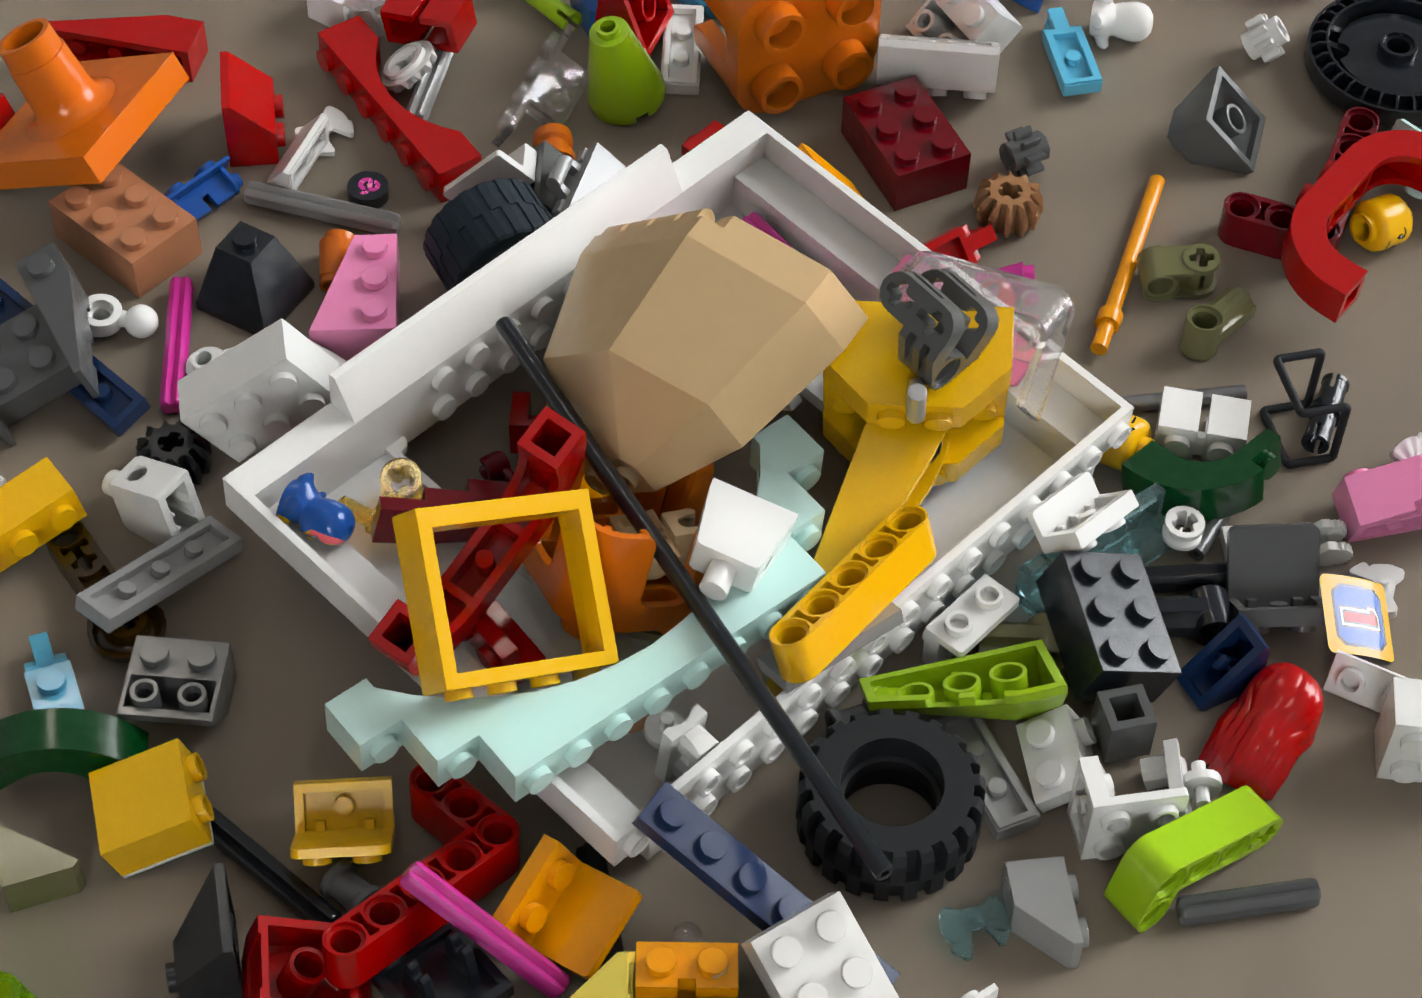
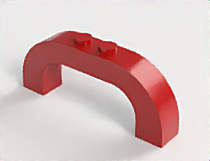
(1309, 260)
(547, 463)

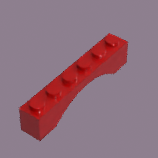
(432, 151)

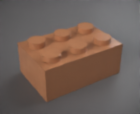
(126, 229)

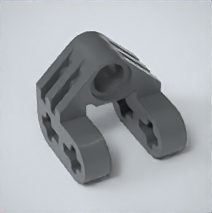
(943, 349)

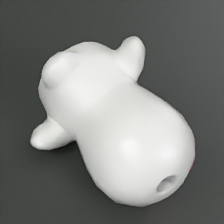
(1122, 20)

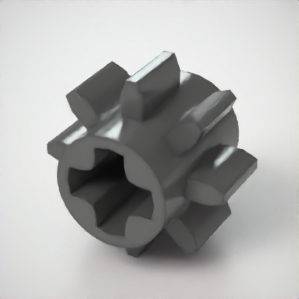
(1024, 151)

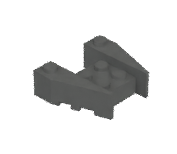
(48, 344)

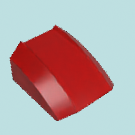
(287, 961)

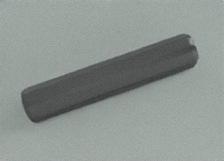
(1247, 901)

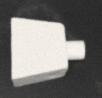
(154, 498)
(737, 539)

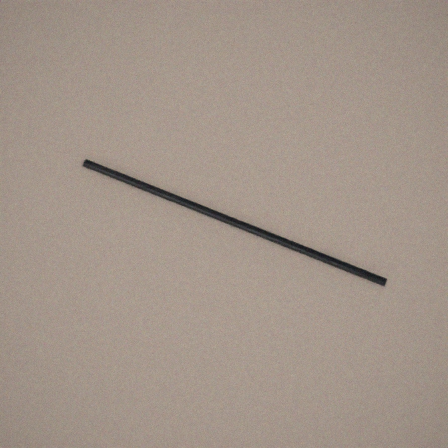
(704, 612)

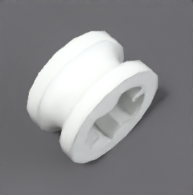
(1189, 518)

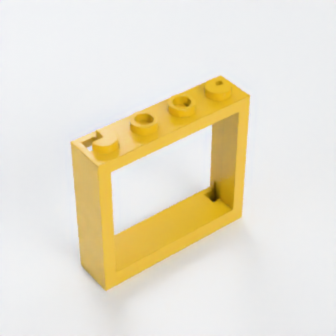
(428, 607)

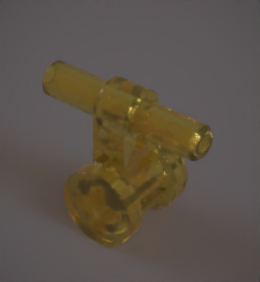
(393, 471)

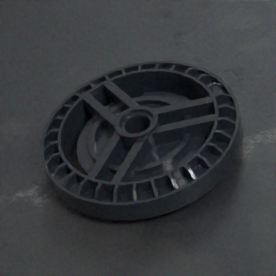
(1376, 55)

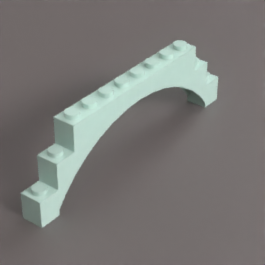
(544, 731)

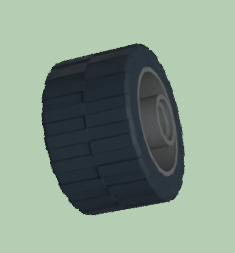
(481, 227)

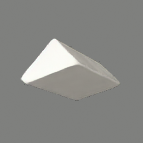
(301, 154)

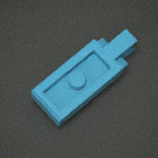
(1070, 55)
(50, 677)

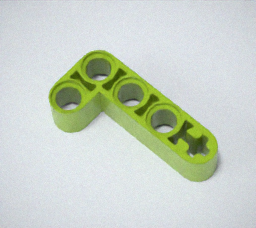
(1187, 852)

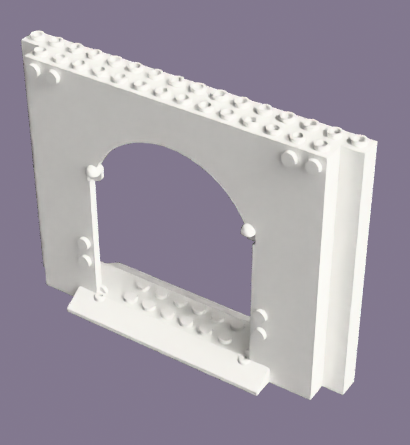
(456, 352)

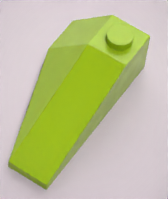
(988, 684)

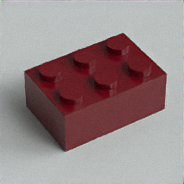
(905, 143)

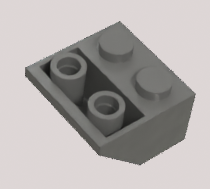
(178, 681)

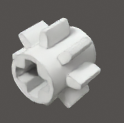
(1264, 37)

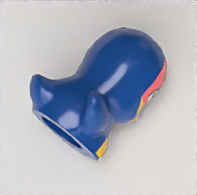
(317, 515)

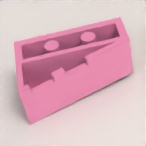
(361, 298)
(1381, 500)

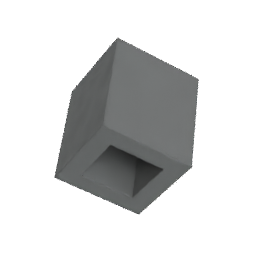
(1123, 723)

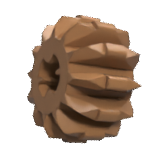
(1008, 204)

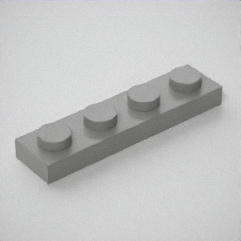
(158, 574)

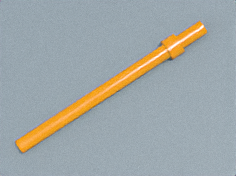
(1110, 315)

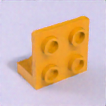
(567, 908)

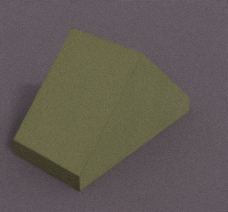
(35, 872)

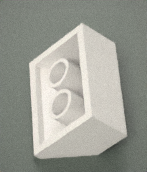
(940, 64)

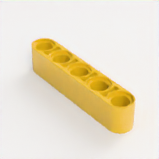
(852, 594)

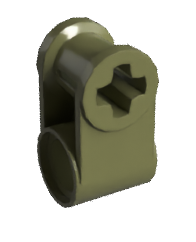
(1175, 273)

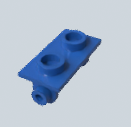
(209, 181)

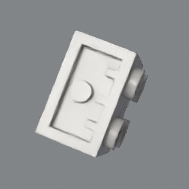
(1109, 823)

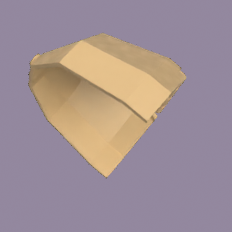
(691, 340)

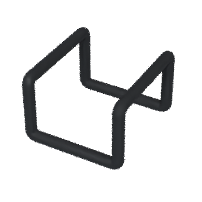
(1299, 405)

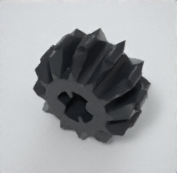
(177, 446)

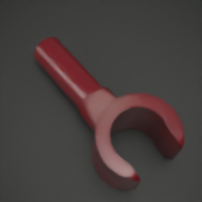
(496, 466)

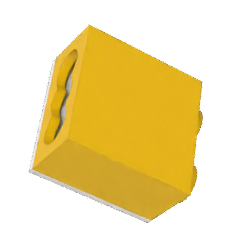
(151, 808)

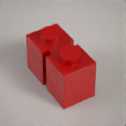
(412, 19)

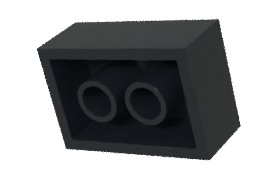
(1107, 624)

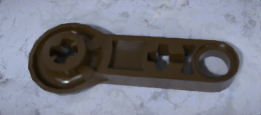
(120, 642)

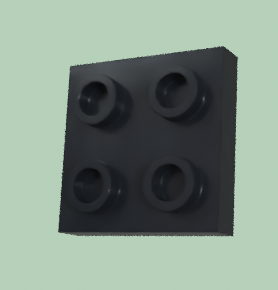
(443, 967)

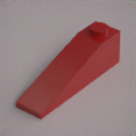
(136, 36)

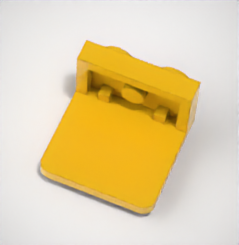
(343, 820)

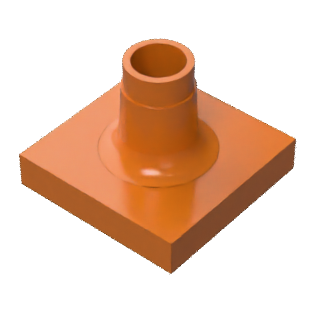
(77, 112)

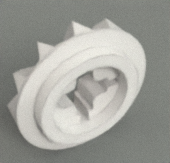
(408, 65)

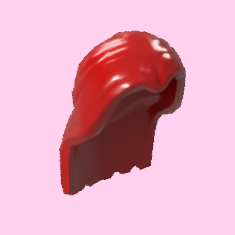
(1266, 729)

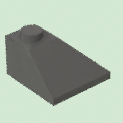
(1218, 125)

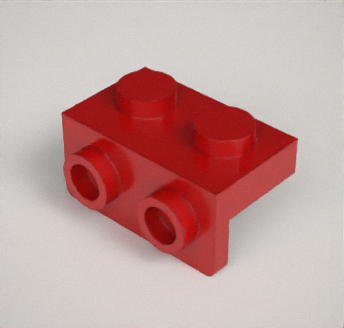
(501, 640)

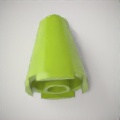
(621, 74)

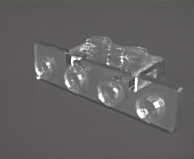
(551, 91)

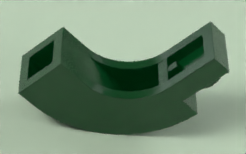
(1211, 487)
(64, 742)

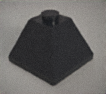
(252, 280)
(208, 945)

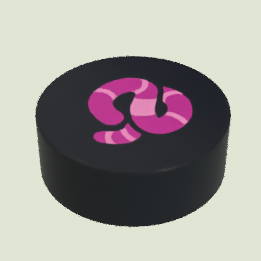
(368, 189)

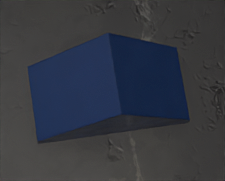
(1225, 665)

